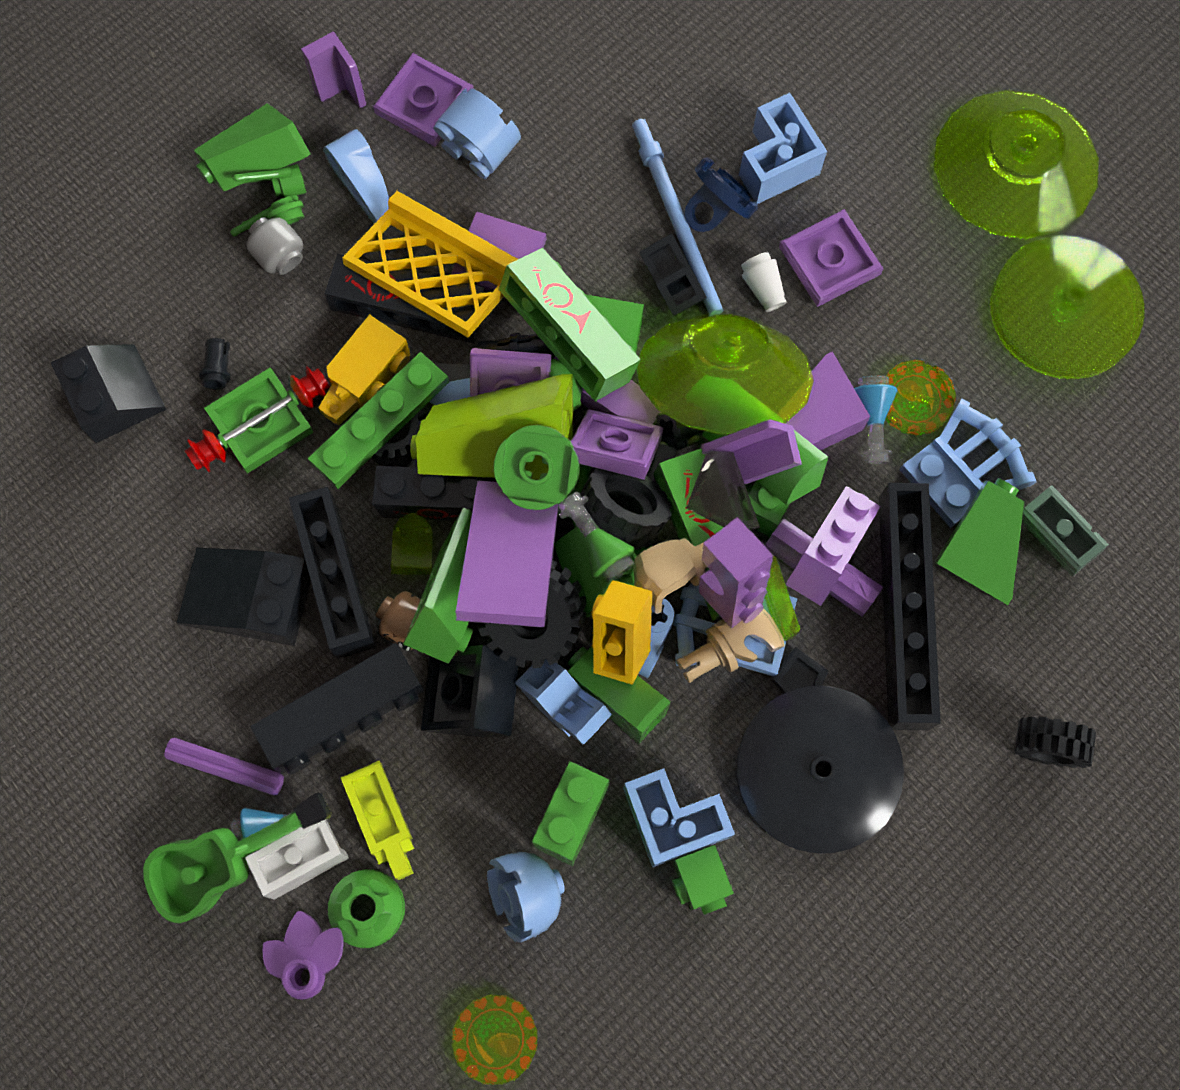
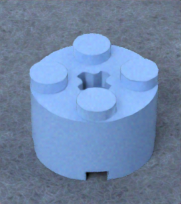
(476, 132)

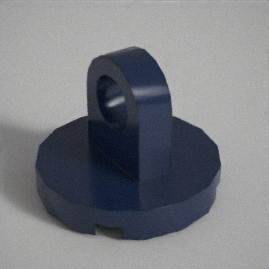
(722, 193)

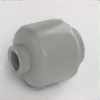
(275, 245)

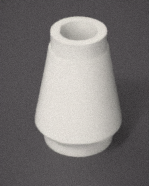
(764, 280)

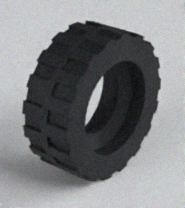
(639, 494)

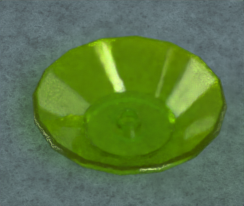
(1000, 183)
(724, 373)

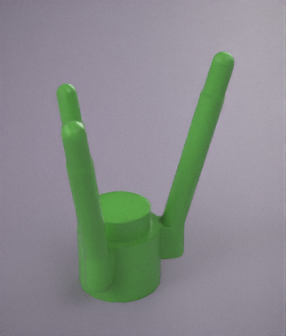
(285, 182)

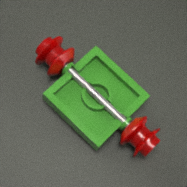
(258, 420)

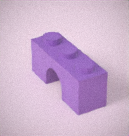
(833, 546)
(736, 574)

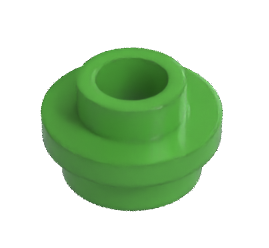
(287, 210)

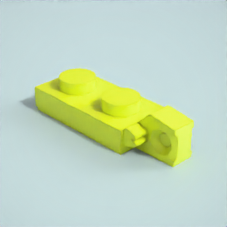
(380, 817)

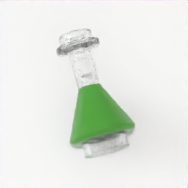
(607, 554)

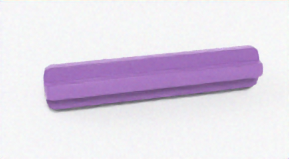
(224, 766)

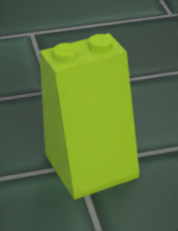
(467, 432)

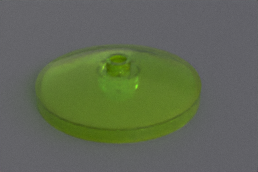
(1067, 307)

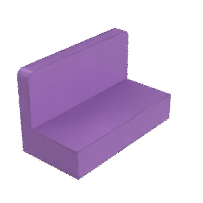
(332, 69)
(760, 449)

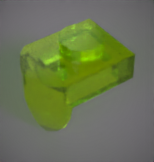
(412, 546)

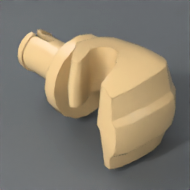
(668, 568)
(727, 644)

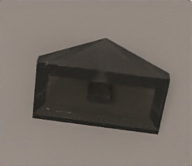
(721, 492)

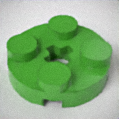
(555, 452)

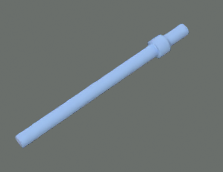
(652, 157)

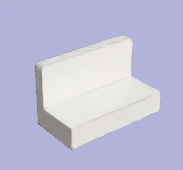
(295, 859)

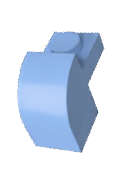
(563, 701)

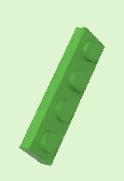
(378, 420)

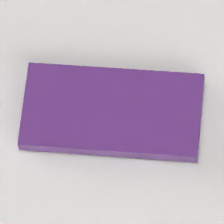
(506, 561)

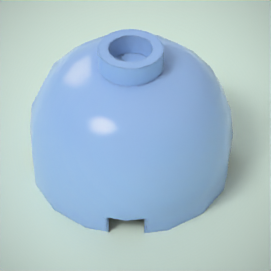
(526, 892)

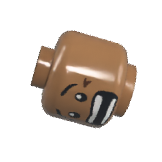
(397, 617)

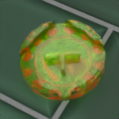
(922, 399)
(494, 1039)

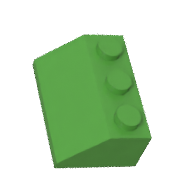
(435, 623)

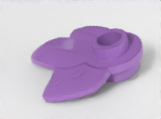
(303, 949)

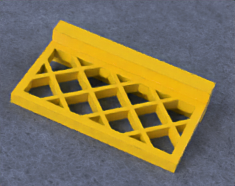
(450, 244)

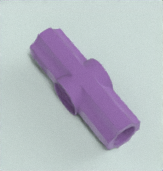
(852, 586)

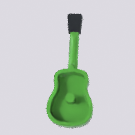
(193, 873)

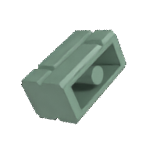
(1062, 531)

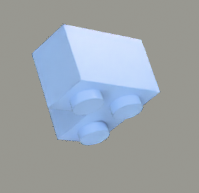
(786, 153)
(670, 830)

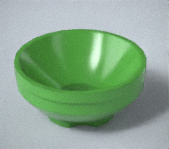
(387, 915)

